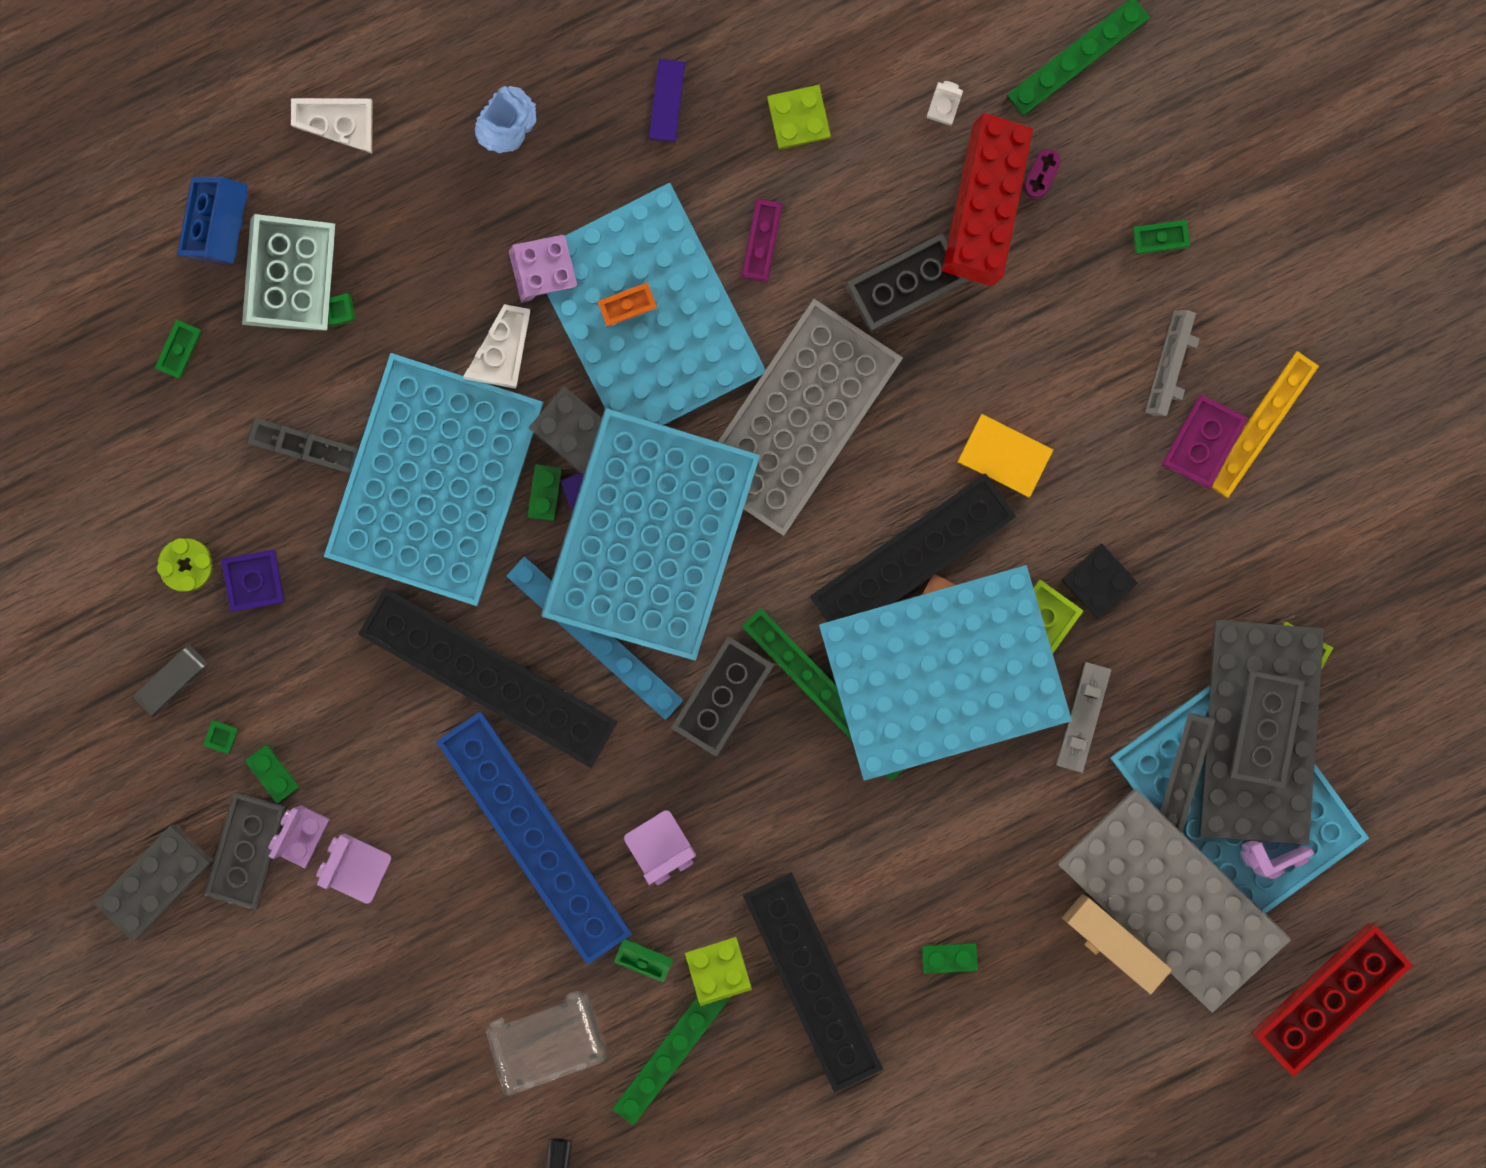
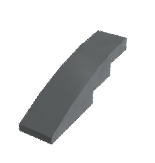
(302, 445)

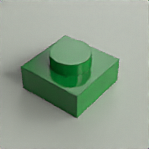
(341, 310)
(221, 737)

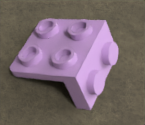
(660, 847)
(1256, 857)
(353, 868)

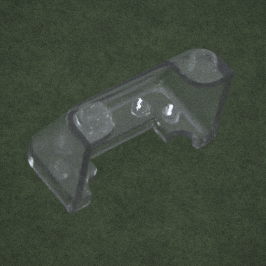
(546, 1044)

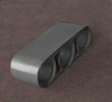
(170, 680)

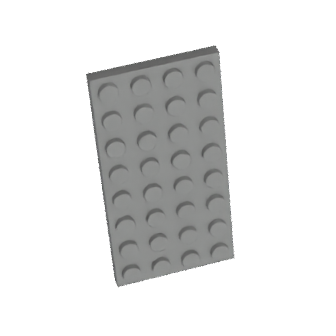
(807, 410)
(1174, 900)

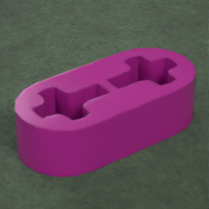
(1036, 171)

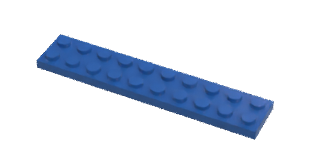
(534, 837)

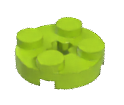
(169, 565)

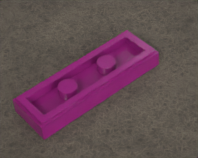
(762, 240)

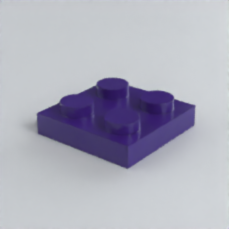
(253, 580)

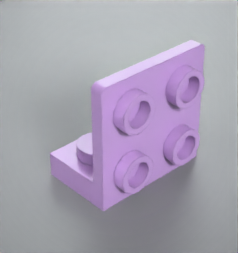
(542, 267)
(299, 836)

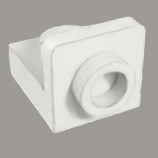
(945, 103)

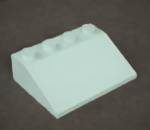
(288, 273)

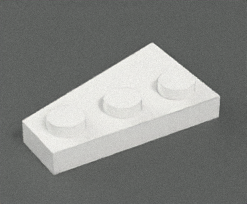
(336, 119)
(502, 350)

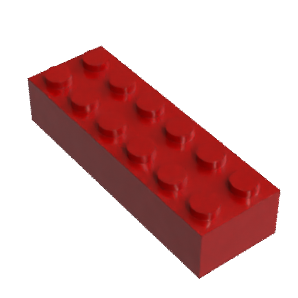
(987, 199)
(1331, 999)

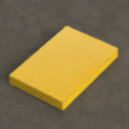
(1005, 455)

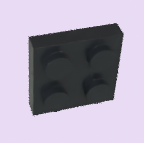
(1099, 581)

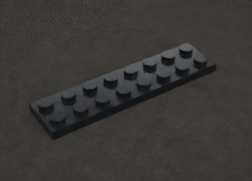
(916, 552)
(812, 982)

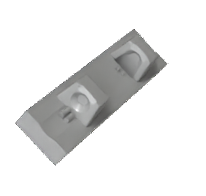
(1176, 342)
(1084, 717)

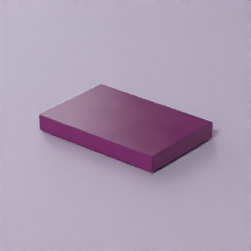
(1205, 441)

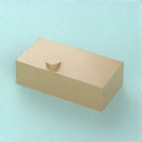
(1116, 943)

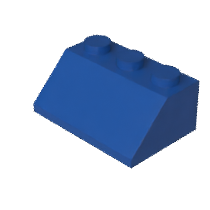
(212, 219)

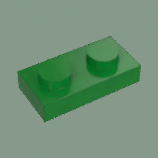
(1161, 237)
(178, 349)
(545, 492)
(272, 773)
(949, 958)
(643, 960)

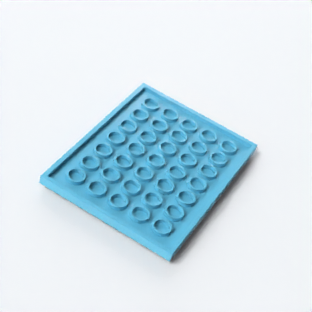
(672, 355)
(433, 479)
(650, 534)
(945, 672)
(1333, 829)

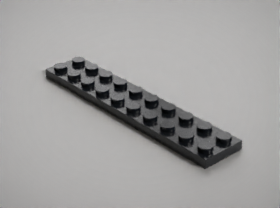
(488, 677)

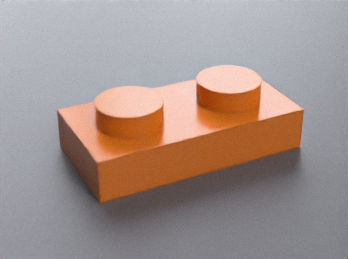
(627, 304)

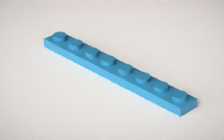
(603, 647)

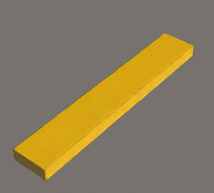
(1265, 421)

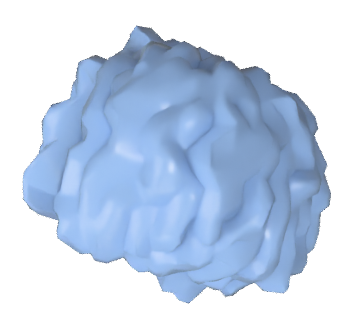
(505, 120)

